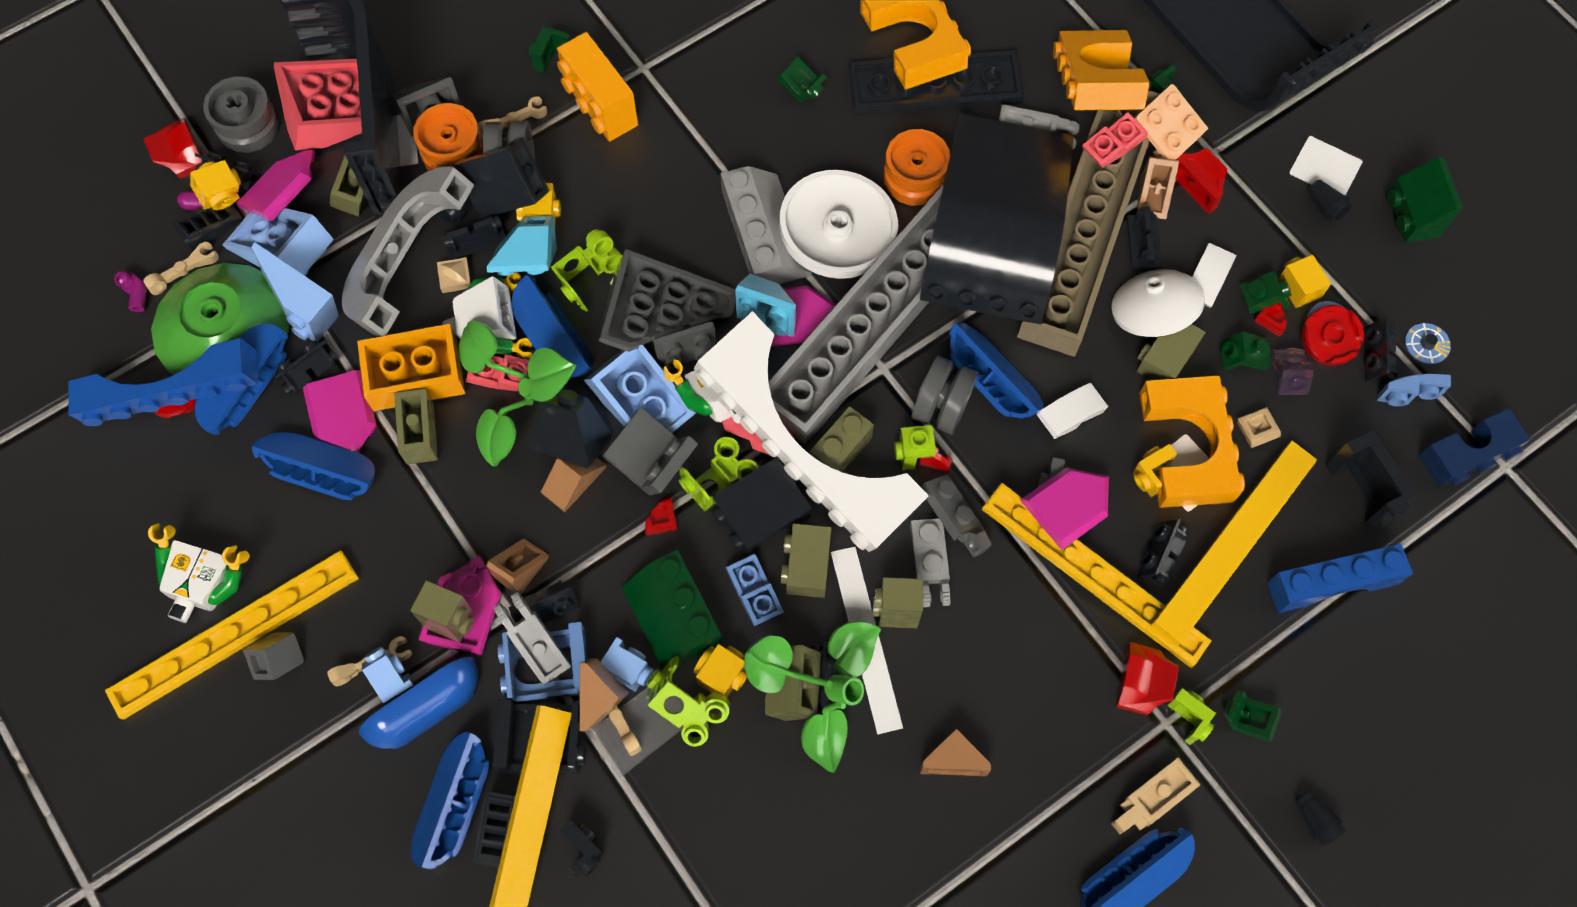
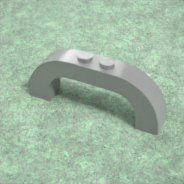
(390, 241)

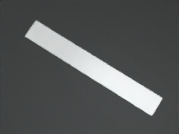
(859, 609)

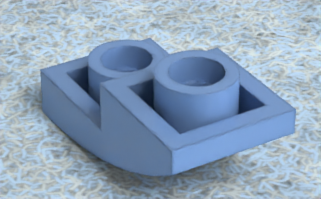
(1404, 390)
(754, 590)

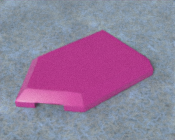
(279, 186)
(810, 312)
(340, 411)
(1069, 504)
(481, 594)

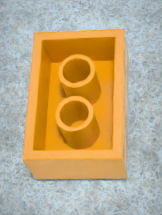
(597, 87)
(411, 362)

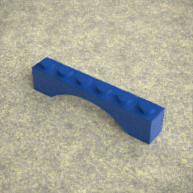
(218, 370)

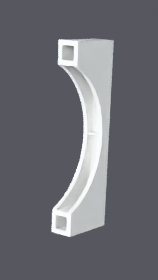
(862, 505)

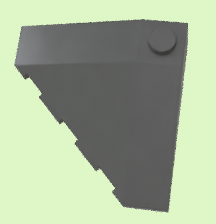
(658, 300)

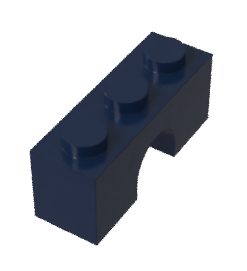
(1496, 439)

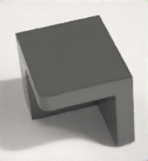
(273, 656)

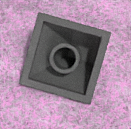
(416, 99)

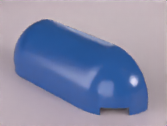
(548, 325)
(997, 376)
(232, 406)
(315, 464)
(422, 705)
(450, 802)
(1140, 871)

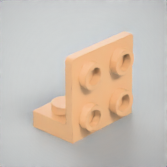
(1170, 124)

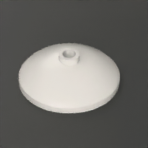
(1158, 303)

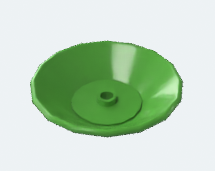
(183, 320)

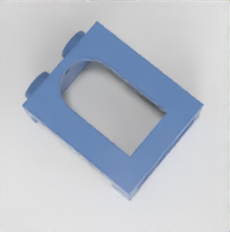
(522, 693)

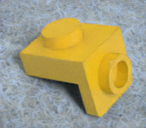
(1150, 465)

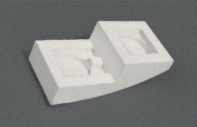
(1213, 271)
(1072, 410)

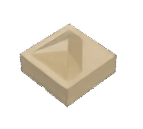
(454, 275)
(1259, 427)

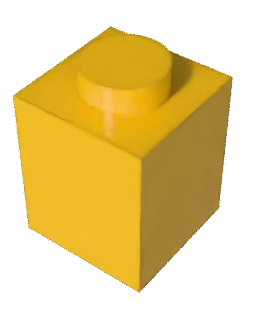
(1305, 280)

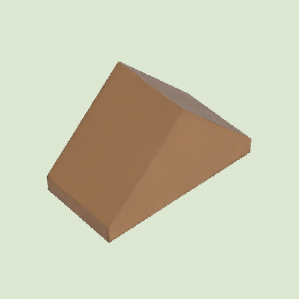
(1157, 185)
(569, 481)
(517, 565)
(598, 693)
(956, 757)

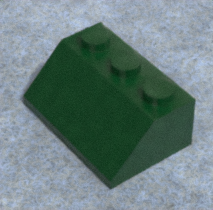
(671, 610)

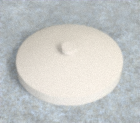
(837, 223)

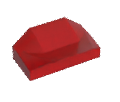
(174, 148)
(1202, 178)
(1146, 679)

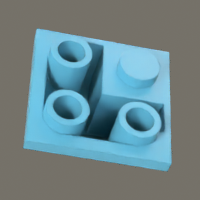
(526, 248)
(768, 303)

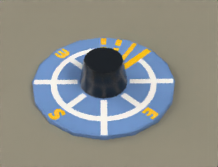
(1427, 343)

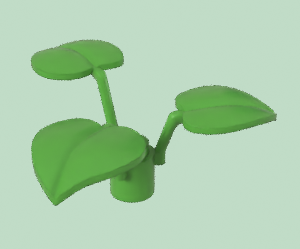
(545, 378)
(853, 649)

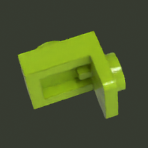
(914, 444)
(1192, 708)

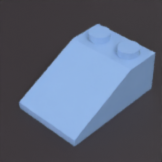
(291, 236)
(304, 303)
(636, 382)

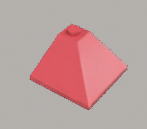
(319, 101)

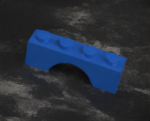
(1326, 579)

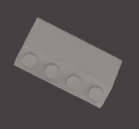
(754, 208)

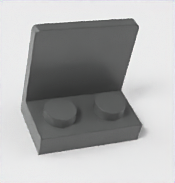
(684, 345)
(648, 452)

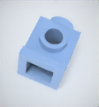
(627, 665)
(385, 674)

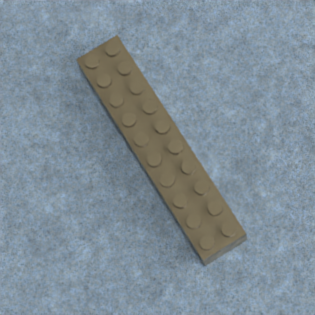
(1091, 226)

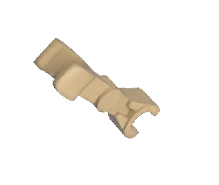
(519, 115)
(158, 282)
(342, 674)
(627, 737)

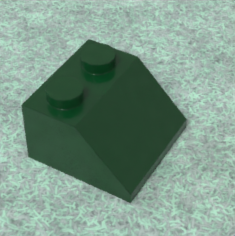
(1424, 201)

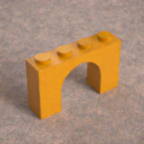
(931, 58)
(1097, 70)
(1202, 403)

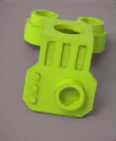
(598, 254)
(723, 472)
(695, 710)

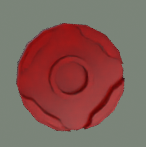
(1326, 328)

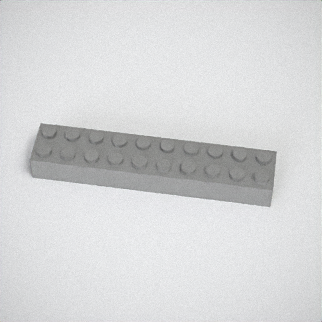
(856, 331)

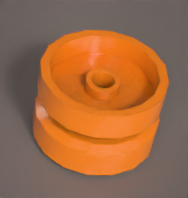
(446, 135)
(915, 166)

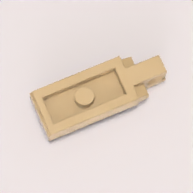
(1156, 797)

